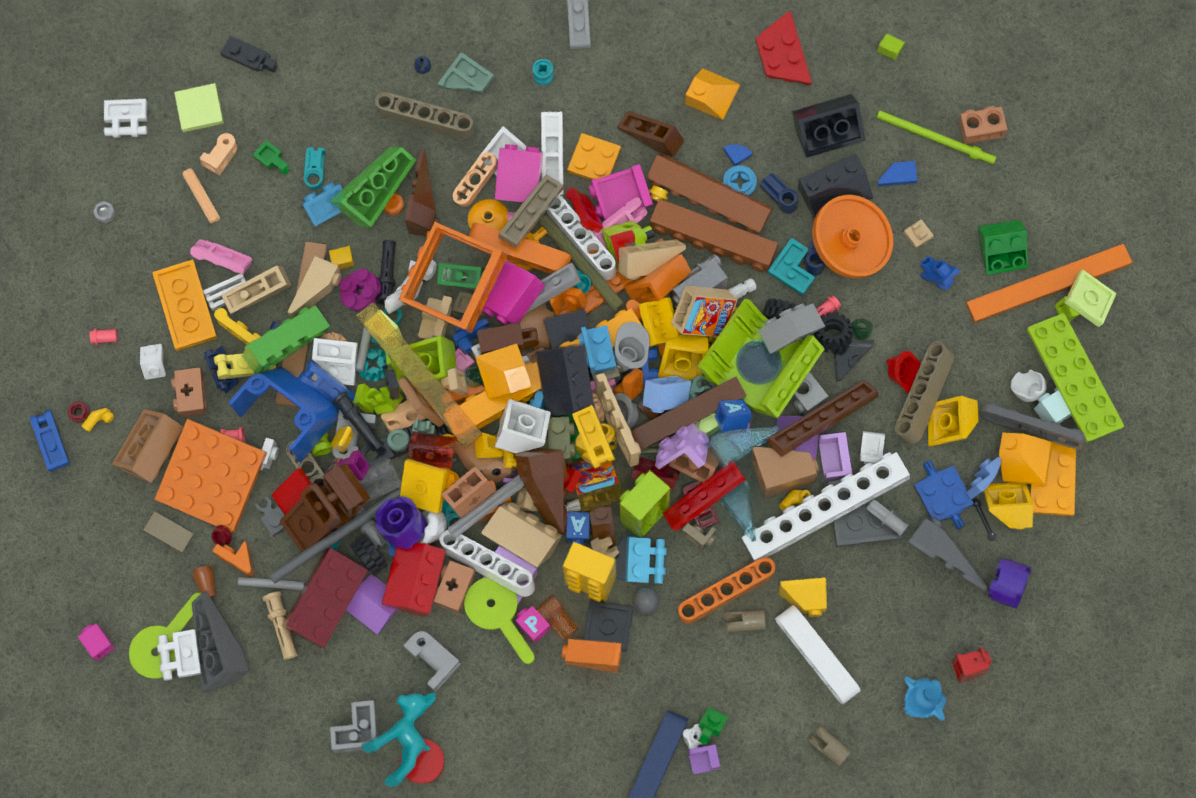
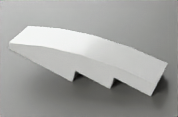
(552, 145)

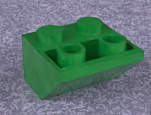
(1003, 247)

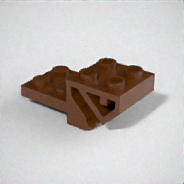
(325, 507)

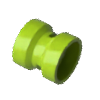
(322, 447)

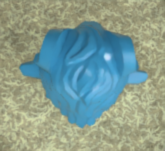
(924, 698)

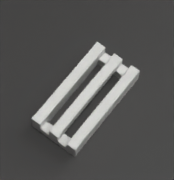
(220, 286)

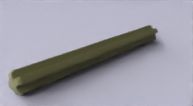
(581, 262)

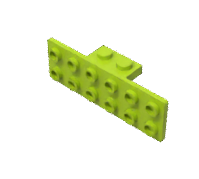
(1075, 377)

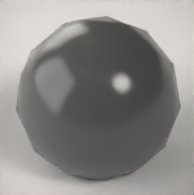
(646, 601)

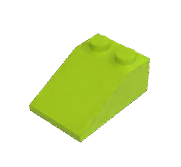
(435, 353)

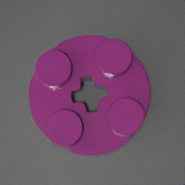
(350, 286)

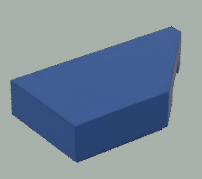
(899, 174)

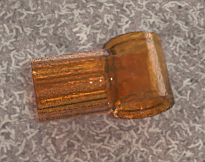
(554, 614)

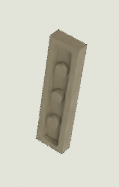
(530, 211)

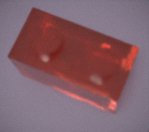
(432, 449)

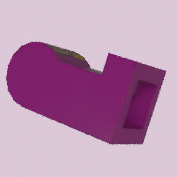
(355, 462)

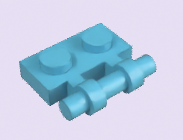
(638, 560)

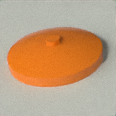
(852, 236)

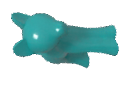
(412, 742)

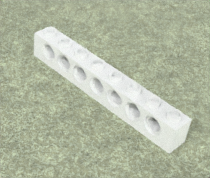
(897, 475)

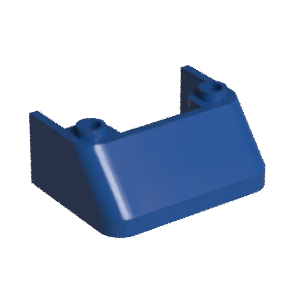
(315, 411)

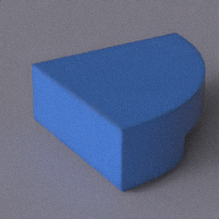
(737, 153)

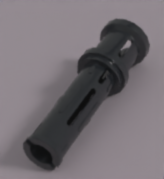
(388, 282)
(351, 413)

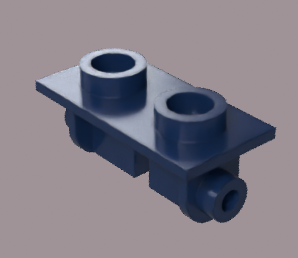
(224, 384)

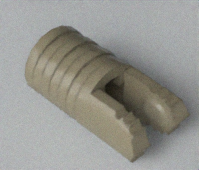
(745, 621)
(833, 749)

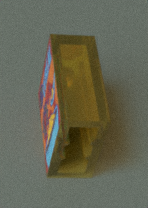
(596, 486)

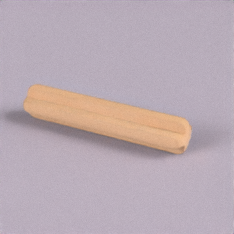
(201, 196)

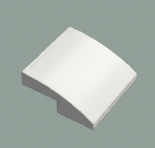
(336, 358)

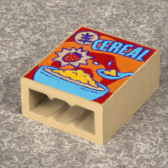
(703, 311)

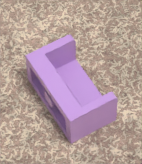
(834, 456)

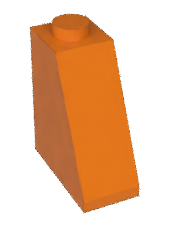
(659, 282)
(593, 654)

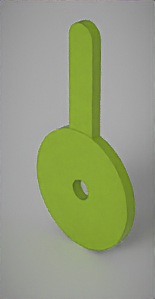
(497, 616)
(147, 640)

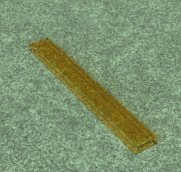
(419, 375)

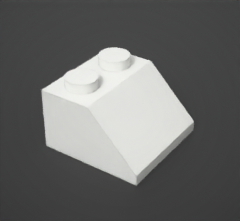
(522, 427)

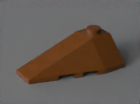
(421, 206)
(543, 477)

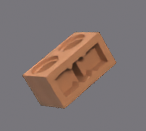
(984, 130)

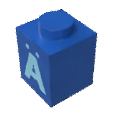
(732, 415)
(578, 527)

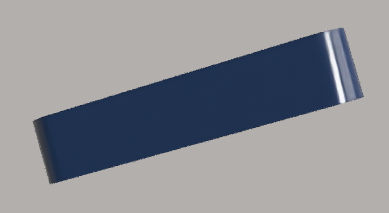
(659, 756)

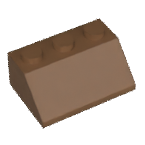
(148, 445)

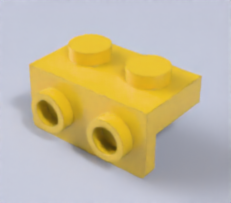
(657, 321)

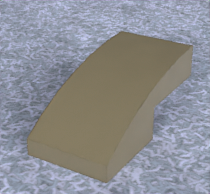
(168, 532)

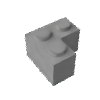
(792, 326)
(364, 728)

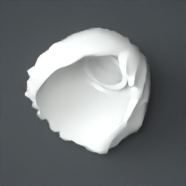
(436, 526)

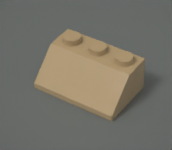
(522, 534)

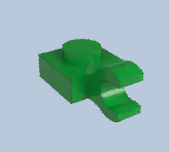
(270, 156)
(712, 724)

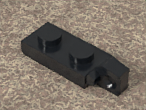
(248, 55)

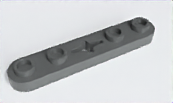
(1032, 426)

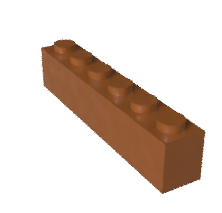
(710, 193)
(713, 235)

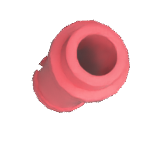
(829, 306)
(103, 336)

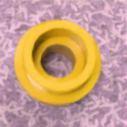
(658, 193)

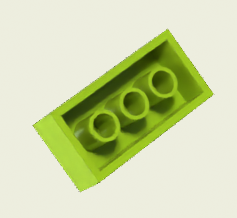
(644, 504)

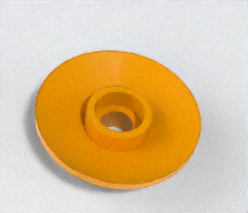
(492, 207)

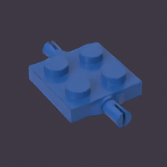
(944, 494)

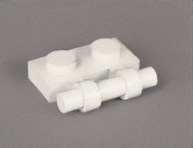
(125, 111)
(186, 654)

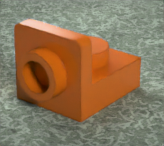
(631, 384)

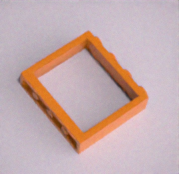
(482, 290)

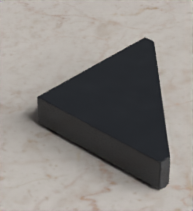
(848, 358)

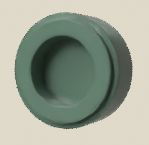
(398, 440)

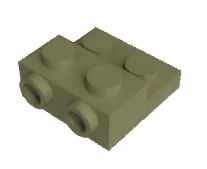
(560, 437)

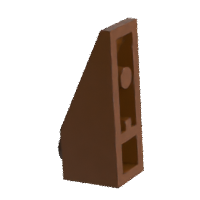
(651, 132)

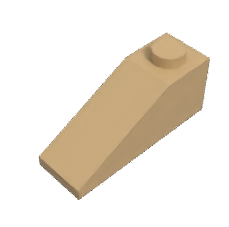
(645, 258)
(315, 285)
(257, 289)

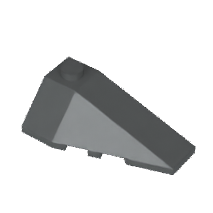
(936, 541)
(219, 651)

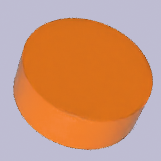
(394, 205)

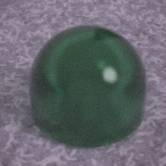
(862, 333)
(473, 374)

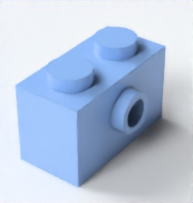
(666, 393)

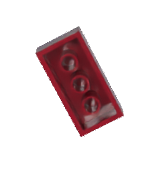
(324, 598)

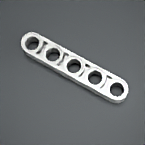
(586, 244)
(494, 569)
(817, 654)

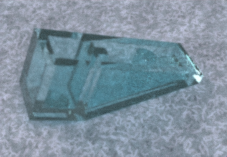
(738, 443)
(739, 505)

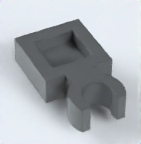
(272, 517)

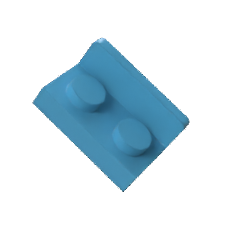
(319, 207)
(598, 349)

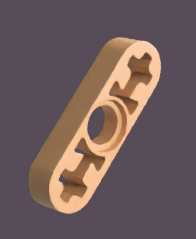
(473, 171)

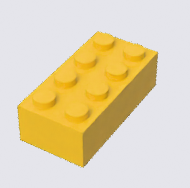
(589, 572)

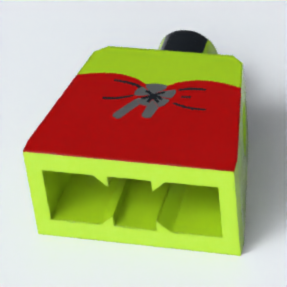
(625, 235)

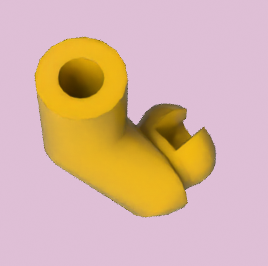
(97, 415)
(794, 498)

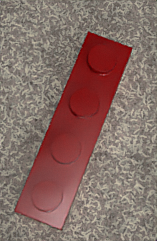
(704, 496)

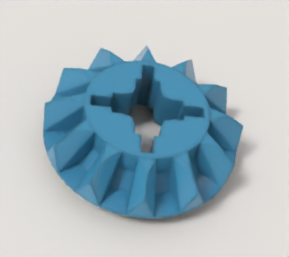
(747, 176)

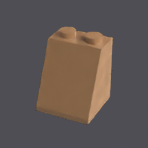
(782, 473)

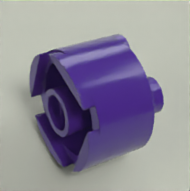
(400, 522)
(1010, 583)

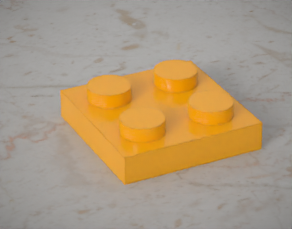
(593, 158)

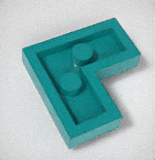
(787, 268)

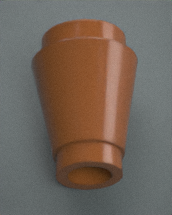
(205, 580)

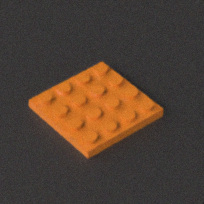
(210, 475)

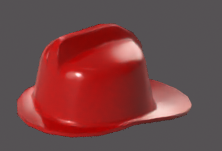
(903, 369)

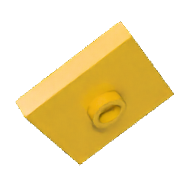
(423, 485)

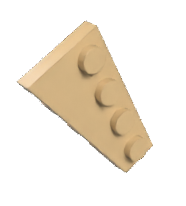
(615, 418)

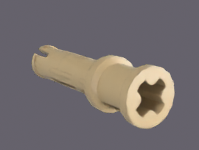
(278, 615)

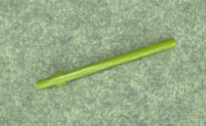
(974, 152)

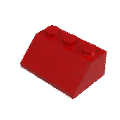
(413, 578)

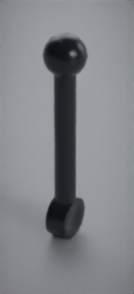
(991, 535)

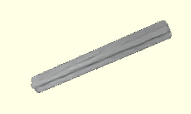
(486, 507)

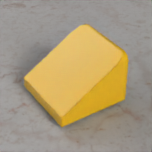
(342, 257)
(342, 438)
(486, 447)

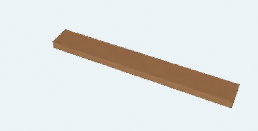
(296, 362)

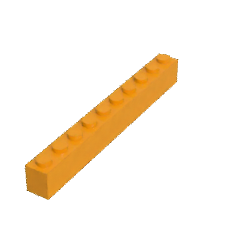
(486, 410)

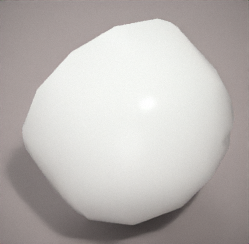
(1029, 386)

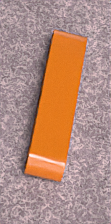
(527, 253)
(734, 583)

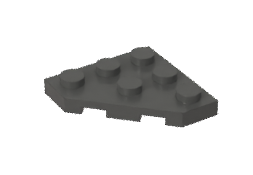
(860, 525)

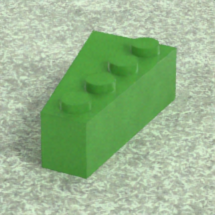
(372, 189)
(285, 339)

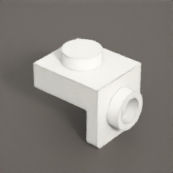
(152, 361)
(871, 447)
(272, 452)

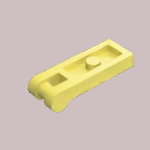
(239, 366)

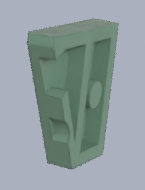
(466, 76)

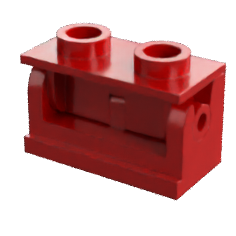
(971, 664)

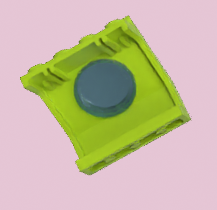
(765, 377)

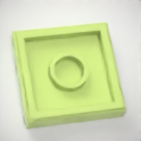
(199, 107)
(1090, 298)

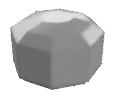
(104, 212)

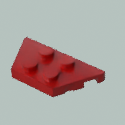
(782, 52)

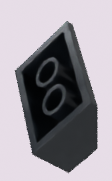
(829, 125)
(836, 180)
(564, 379)

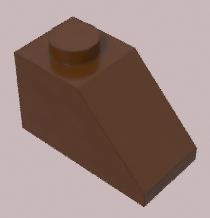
(602, 523)

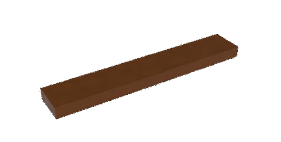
(687, 413)
(822, 418)

